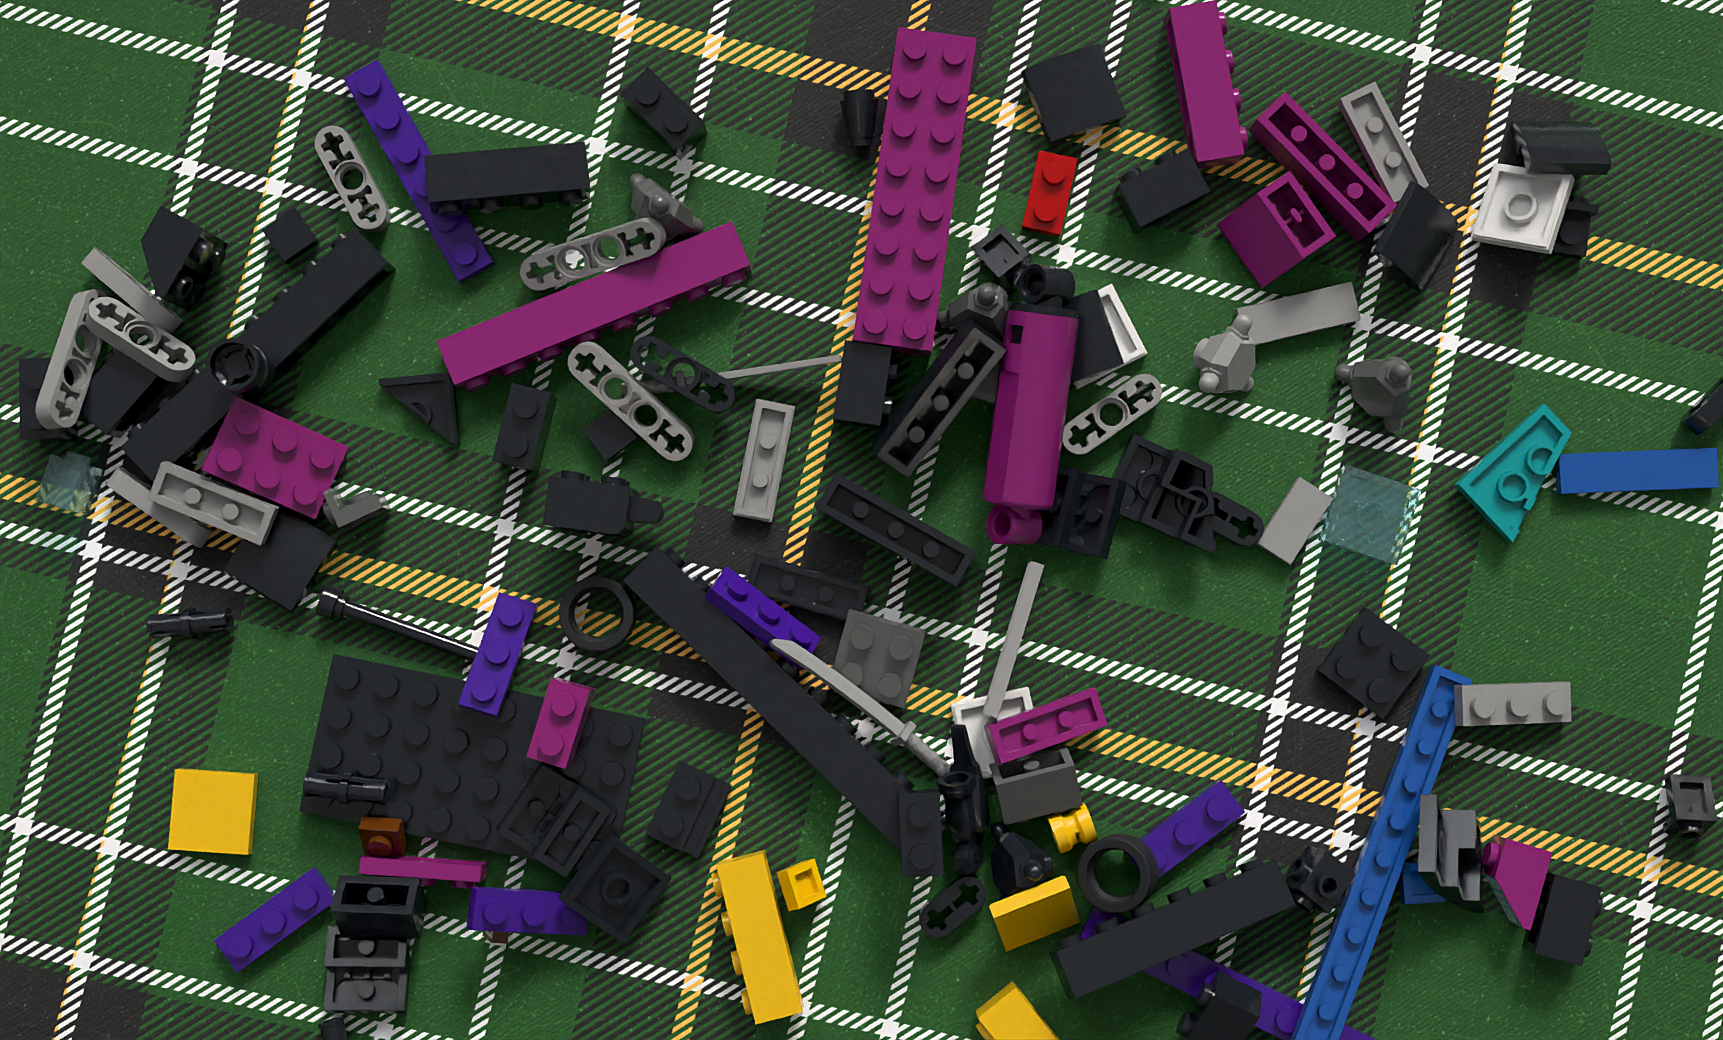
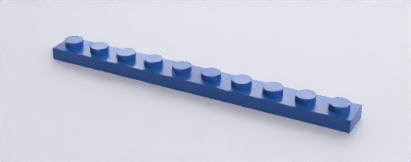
(1380, 860)

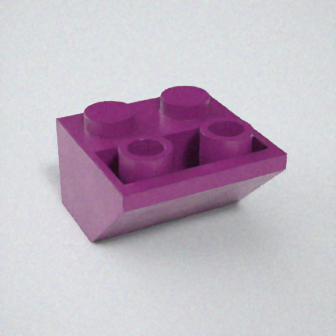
(1276, 230)

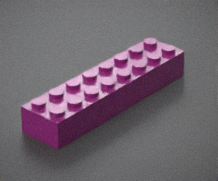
(914, 191)

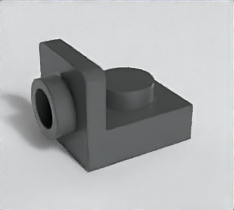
(361, 508)

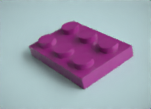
(274, 457)

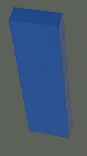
(1636, 471)

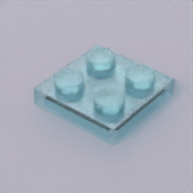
(1370, 515)

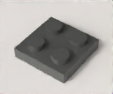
(879, 656)

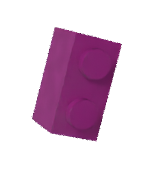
(561, 722)

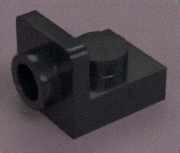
(1574, 228)
(1003, 257)
(1689, 805)

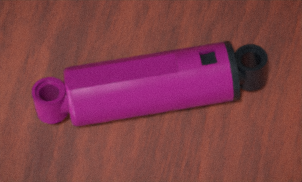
(1030, 405)

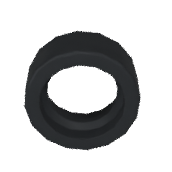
(570, 601)
(1088, 878)

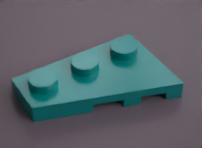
(1511, 474)

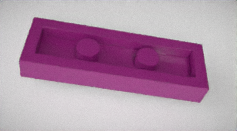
(1045, 725)
(460, 872)

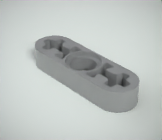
(348, 150)
(131, 290)
(135, 323)
(1128, 390)
(137, 492)

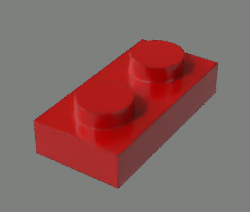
(1049, 193)

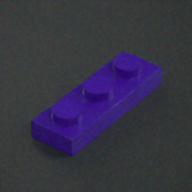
(758, 613)
(498, 655)
(1191, 826)
(522, 912)
(276, 919)

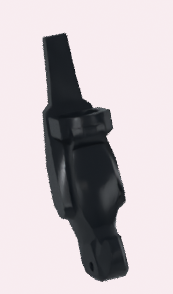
(965, 803)

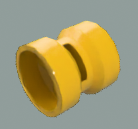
(1072, 828)

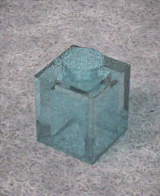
(69, 482)

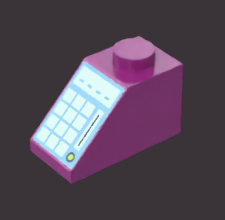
(1516, 877)

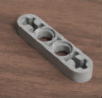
(593, 256)
(81, 364)
(636, 396)

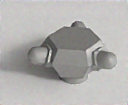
(1227, 359)

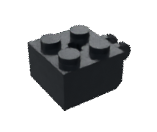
(597, 507)

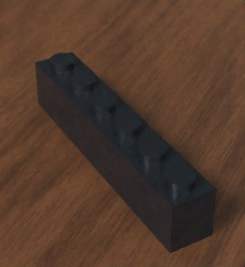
(1172, 928)

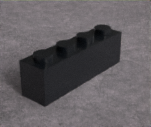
(507, 178)
(938, 397)
(895, 530)

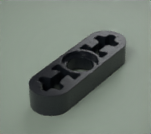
(652, 369)

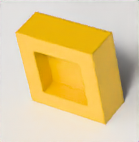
(801, 884)

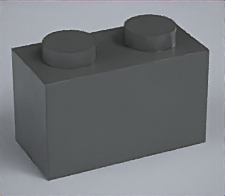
(1036, 785)

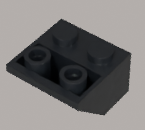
(180, 258)

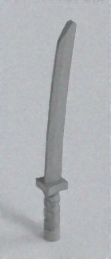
(681, 380)
(901, 732)

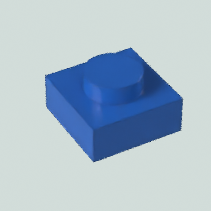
(1413, 888)

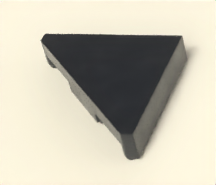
(431, 399)

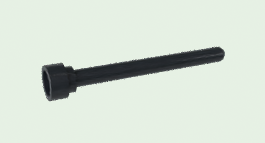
(336, 604)

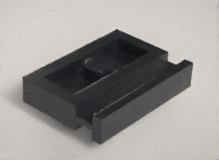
(688, 809)

